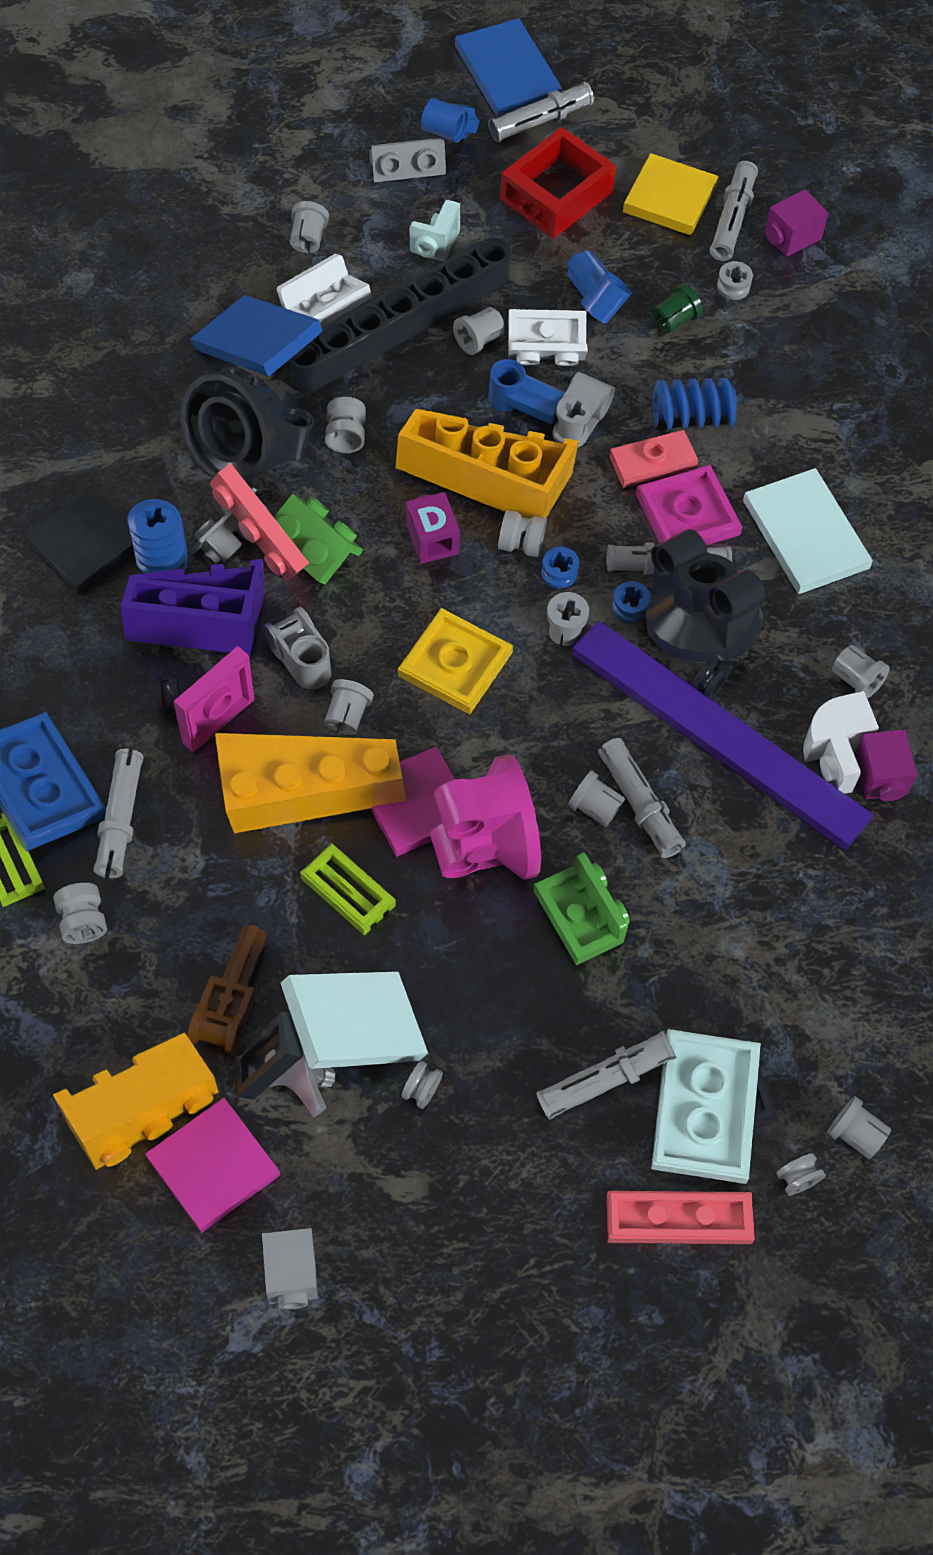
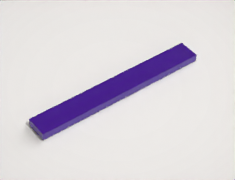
(723, 735)

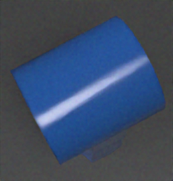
(449, 120)
(600, 288)
(514, 390)

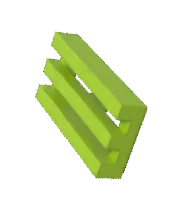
(20, 890)
(373, 913)

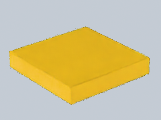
(670, 194)
(455, 661)

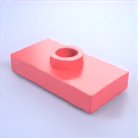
(653, 458)

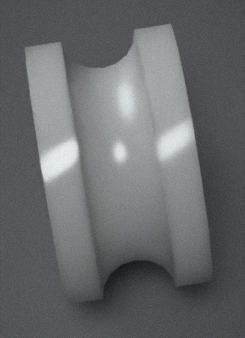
(738, 271)
(422, 1084)
(800, 1174)

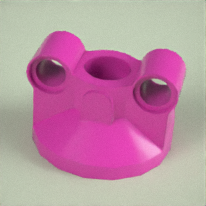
(488, 823)

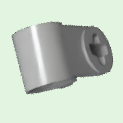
(582, 408)
(297, 643)

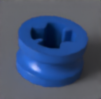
(567, 559)
(637, 592)

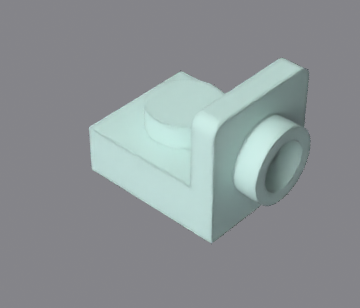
(438, 237)

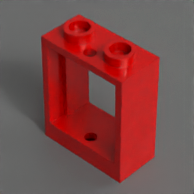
(550, 213)

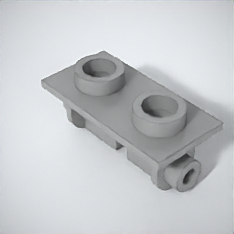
(408, 159)
(217, 538)

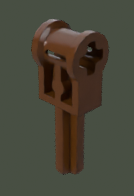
(229, 1000)

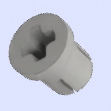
(308, 223)
(478, 329)
(558, 616)
(860, 670)
(347, 706)
(596, 799)
(859, 1128)

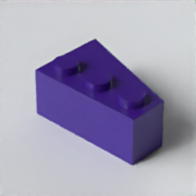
(195, 609)

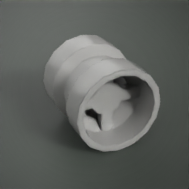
(345, 424)
(513, 531)
(80, 913)

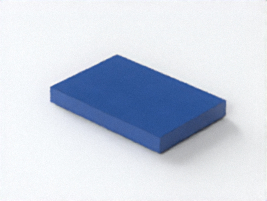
(507, 66)
(256, 335)
(43, 784)

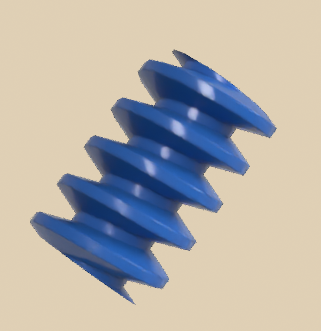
(694, 402)
(157, 536)

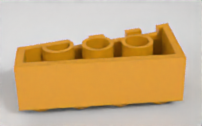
(486, 462)
(304, 777)

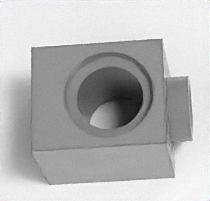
(290, 1268)

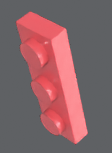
(257, 523)

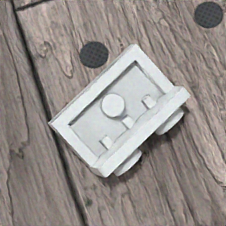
(324, 291)
(547, 336)

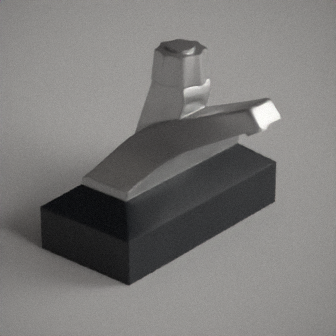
(278, 1059)

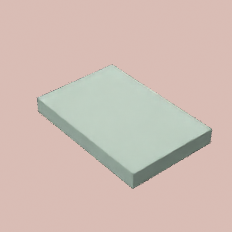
(807, 531)
(353, 1019)
(707, 1107)

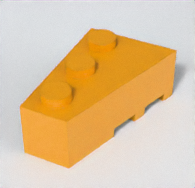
(138, 1100)

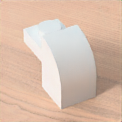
(836, 735)

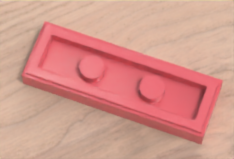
(680, 1217)

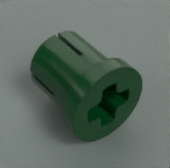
(678, 308)

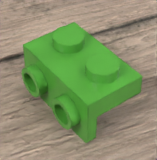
(316, 536)
(583, 909)

